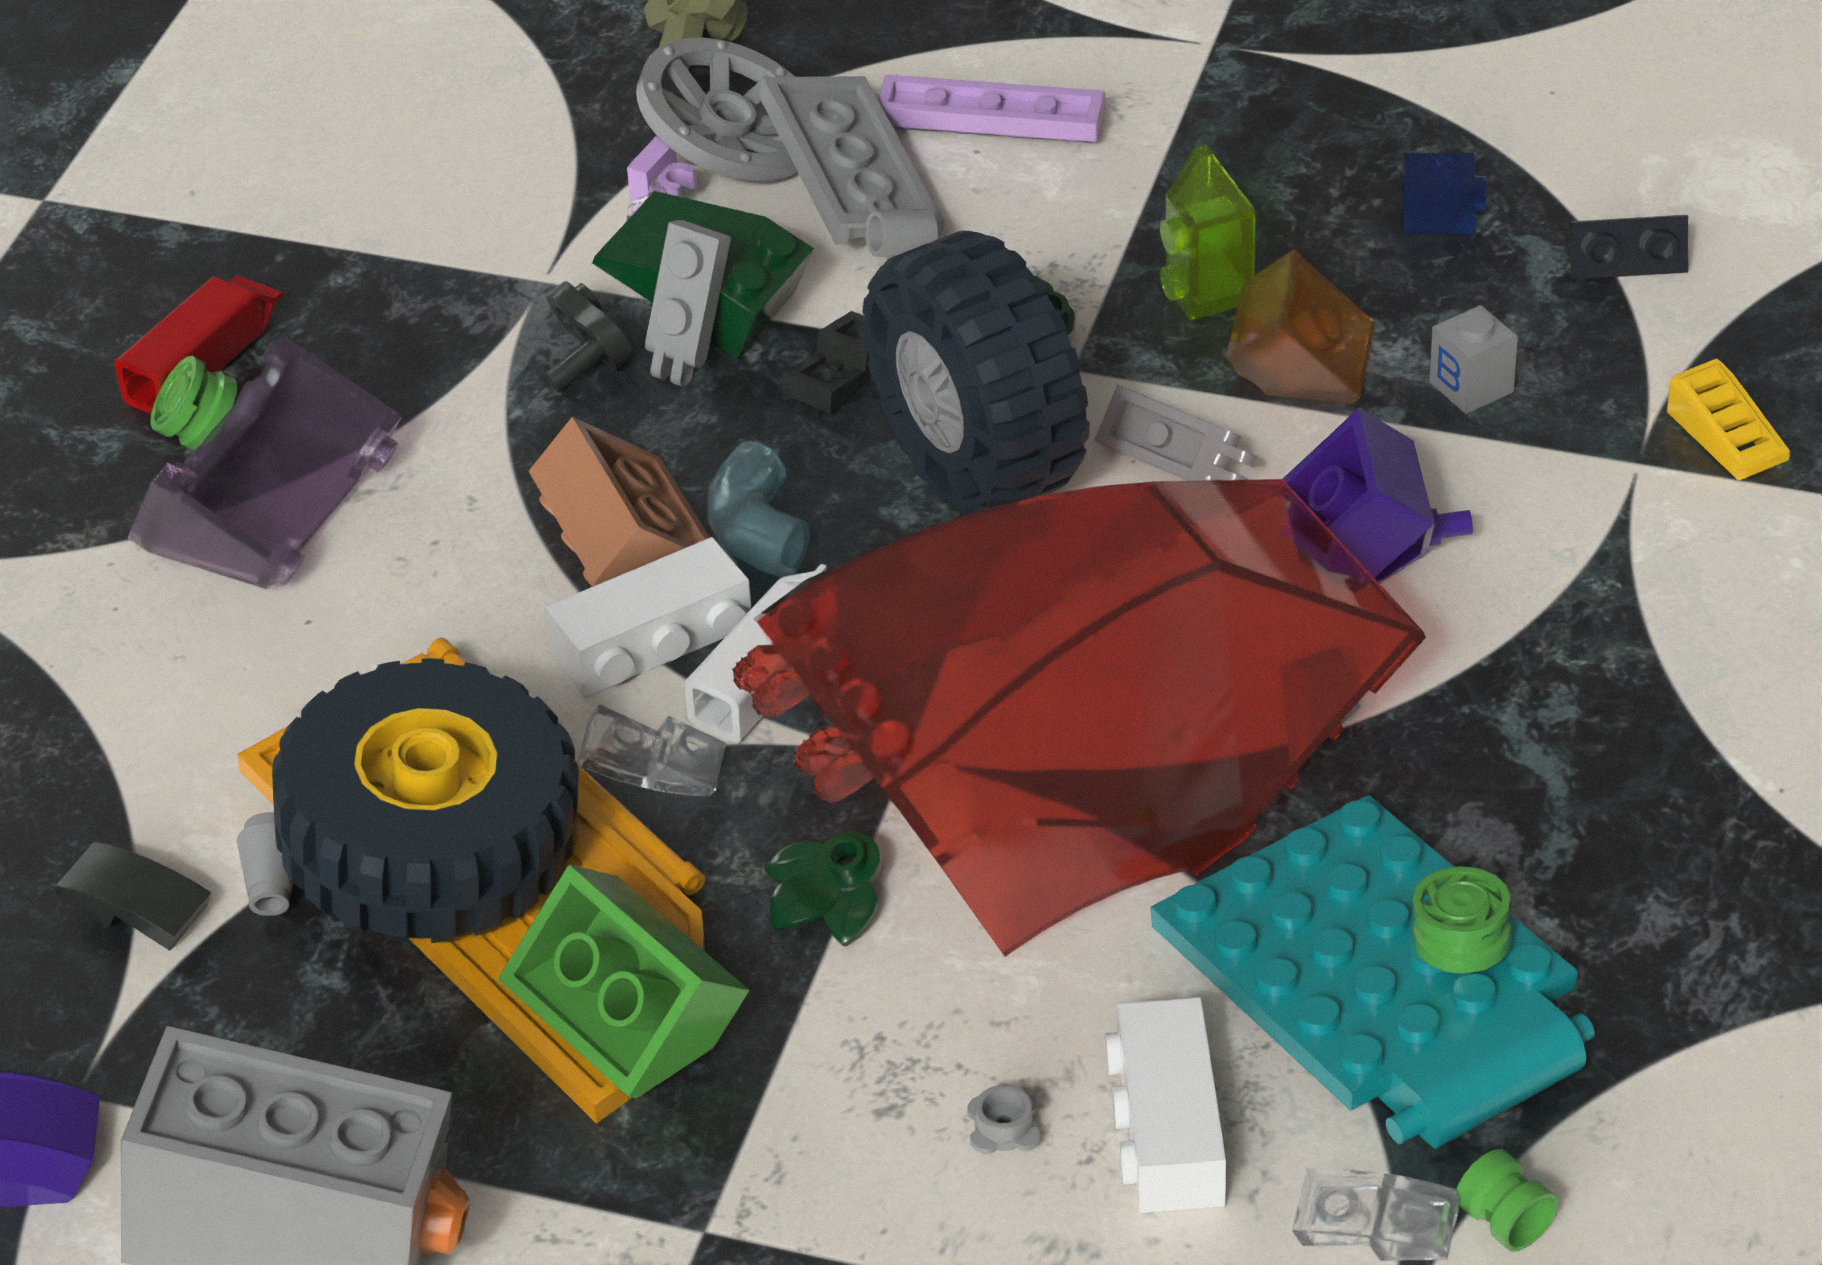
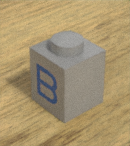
(1473, 359)

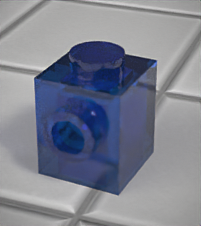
(1441, 193)

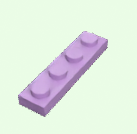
(992, 108)

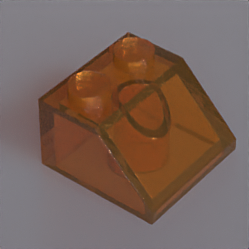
(1300, 334)

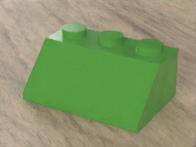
(621, 981)

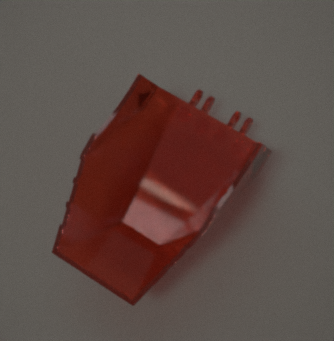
(1082, 682)

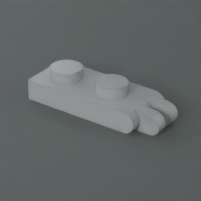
(685, 300)
(1170, 438)

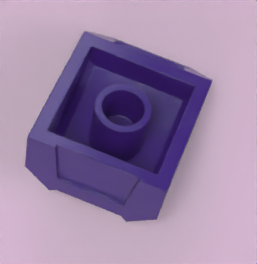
(44, 1138)

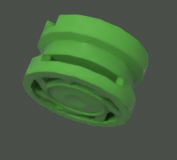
(192, 402)
(1463, 921)

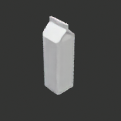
(710, 692)

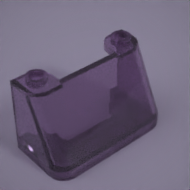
(268, 472)

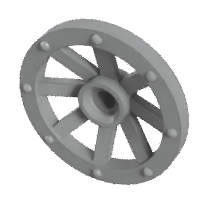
(721, 119)

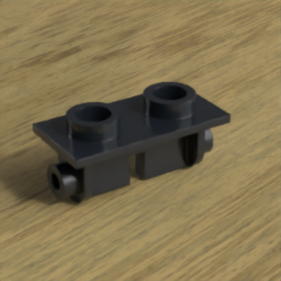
(1628, 246)

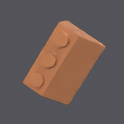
(613, 501)

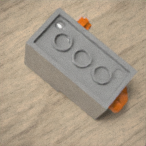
(283, 1162)

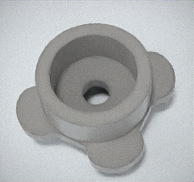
(1003, 1120)

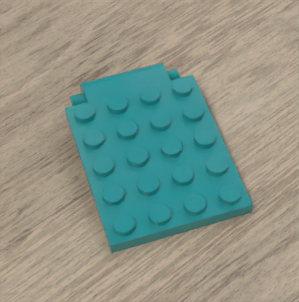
(1327, 965)

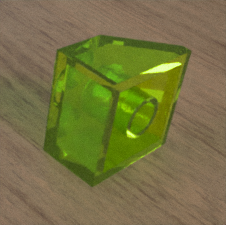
(1206, 238)

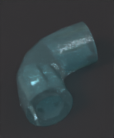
(742, 513)

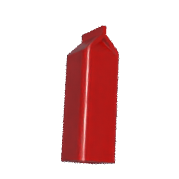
(209, 325)

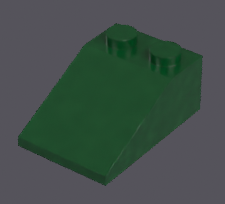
(759, 269)

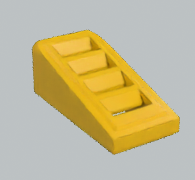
(1713, 388)

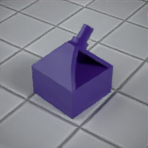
(1374, 496)

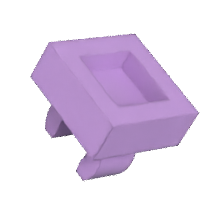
(659, 161)

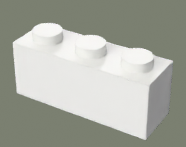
(647, 616)
(1167, 1105)

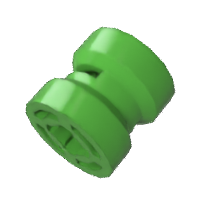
(1501, 1195)

